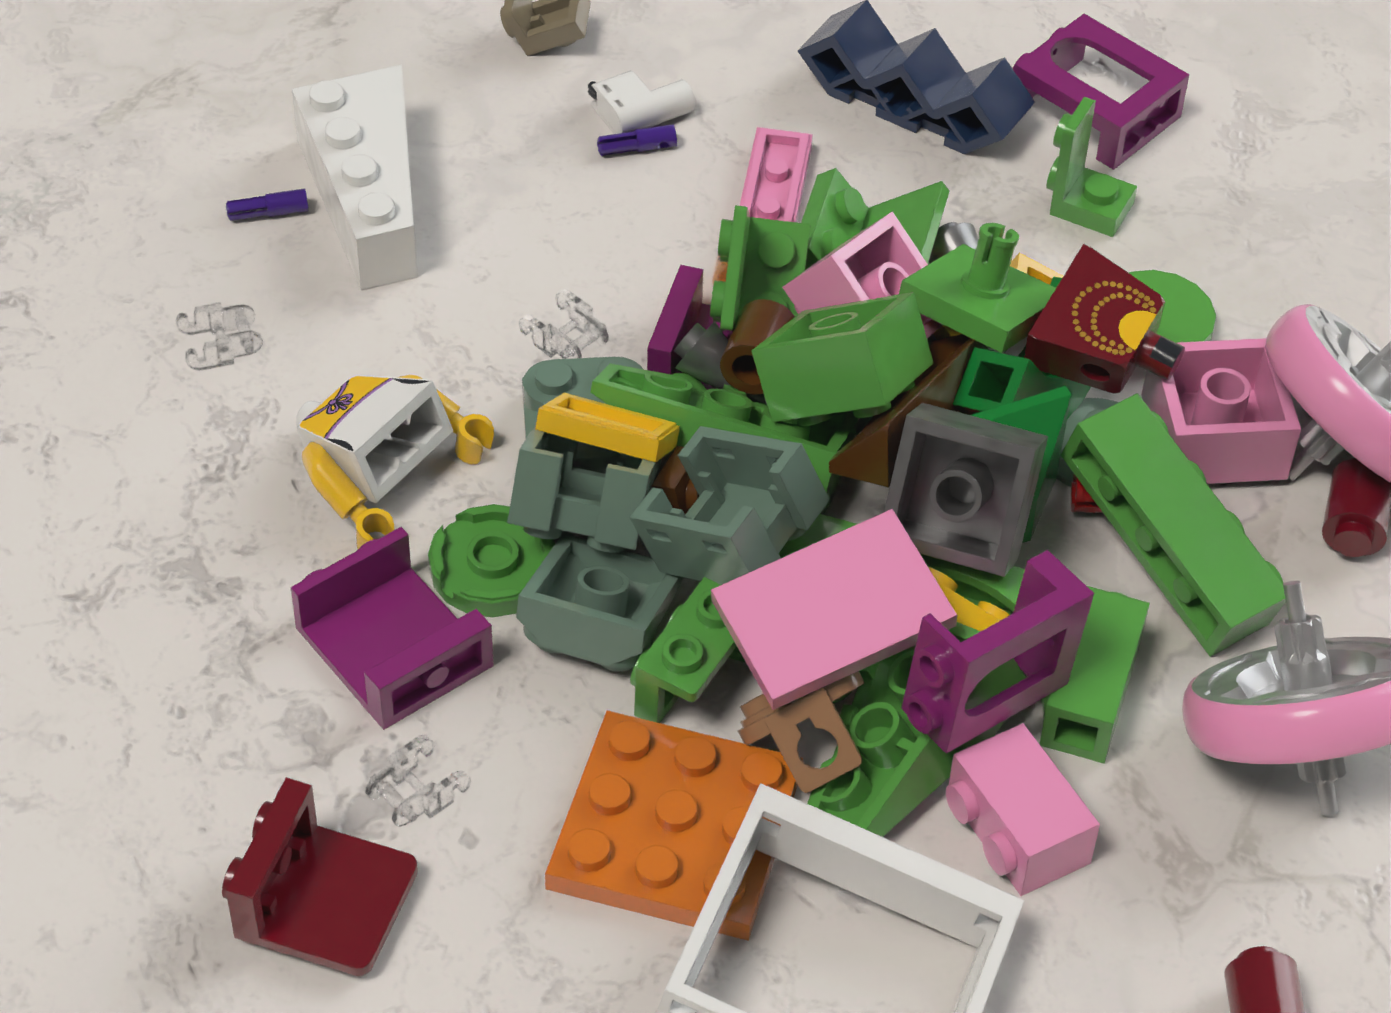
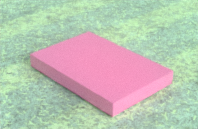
(831, 608)

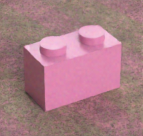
(1021, 809)

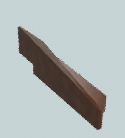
(875, 449)

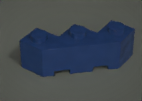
(915, 80)

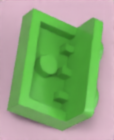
(682, 656)

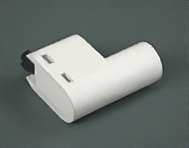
(629, 105)

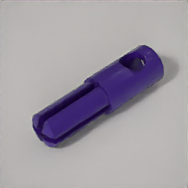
(638, 140)
(269, 205)

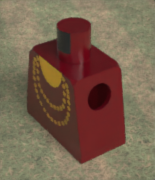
(1101, 327)

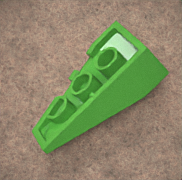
(724, 409)
(897, 760)

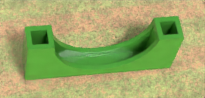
(1086, 710)

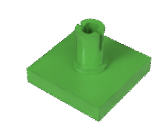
(980, 290)

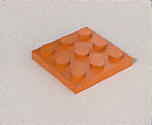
(661, 819)

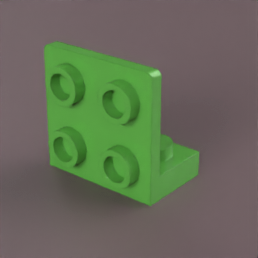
(840, 213)
(760, 262)

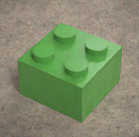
(843, 359)

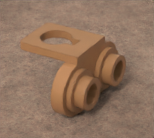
(782, 725)

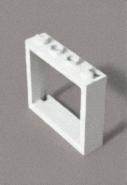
(863, 866)

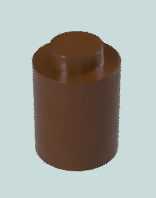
(753, 326)

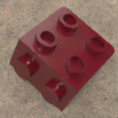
(315, 887)

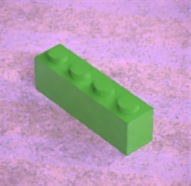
(1174, 524)

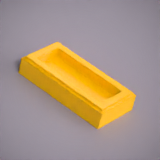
(608, 427)

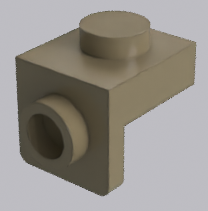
(545, 22)

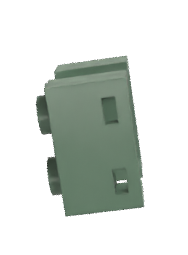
(558, 497)
(748, 506)

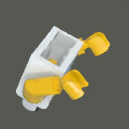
(374, 435)

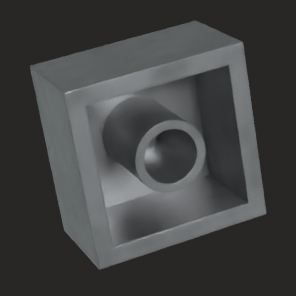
(965, 487)

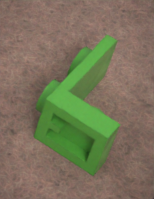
(1079, 192)

